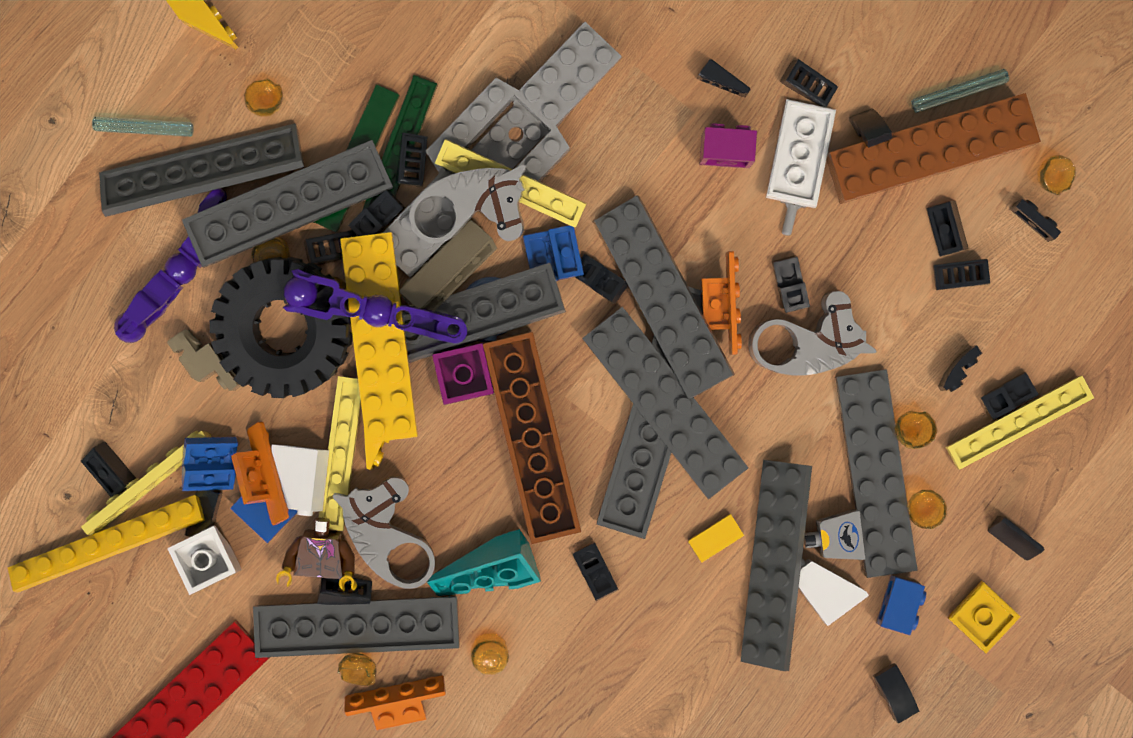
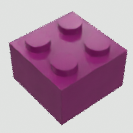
(728, 146)
(463, 374)

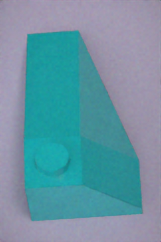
(499, 562)

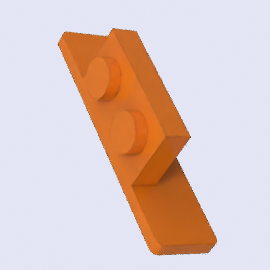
(720, 303)
(259, 476)
(396, 703)

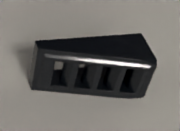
(805, 70)
(721, 78)
(406, 180)
(311, 242)
(983, 274)
(329, 594)

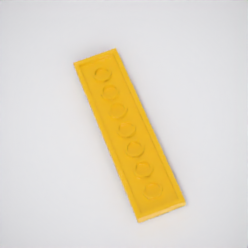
(379, 351)

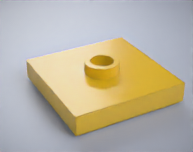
(983, 617)

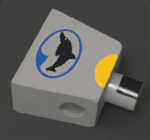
(838, 536)

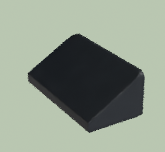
(947, 228)
(108, 469)
(210, 504)
(1015, 538)

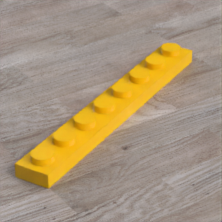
(106, 543)

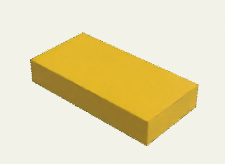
(715, 538)

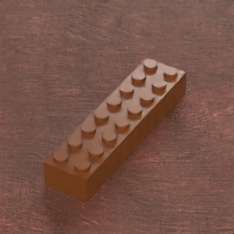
(933, 148)
(532, 438)

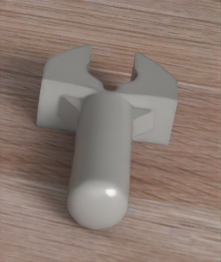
(790, 217)

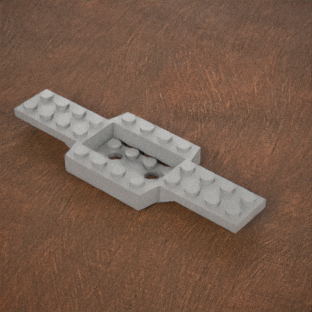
(536, 110)

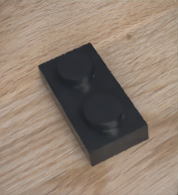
(1042, 225)

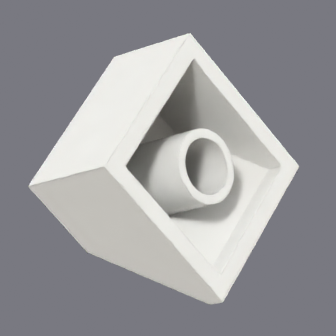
(204, 559)

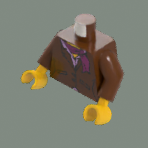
(320, 555)

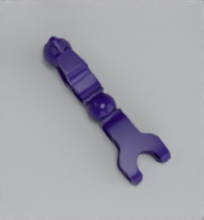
(164, 286)
(375, 310)

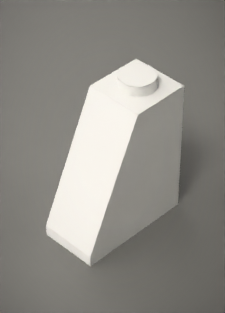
(302, 476)
(827, 592)

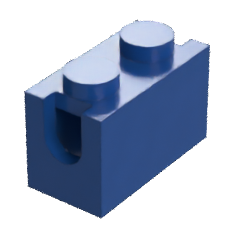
(901, 605)

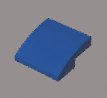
(555, 247)
(208, 463)
(258, 518)

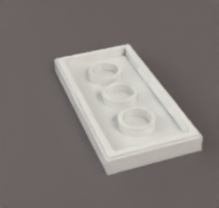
(801, 153)

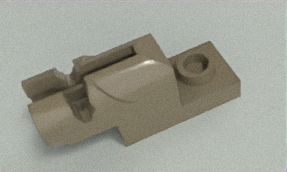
(201, 361)

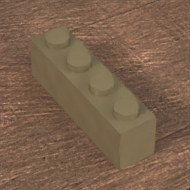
(448, 268)

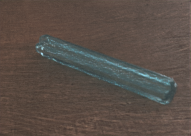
(960, 90)
(142, 126)

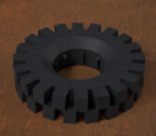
(246, 350)

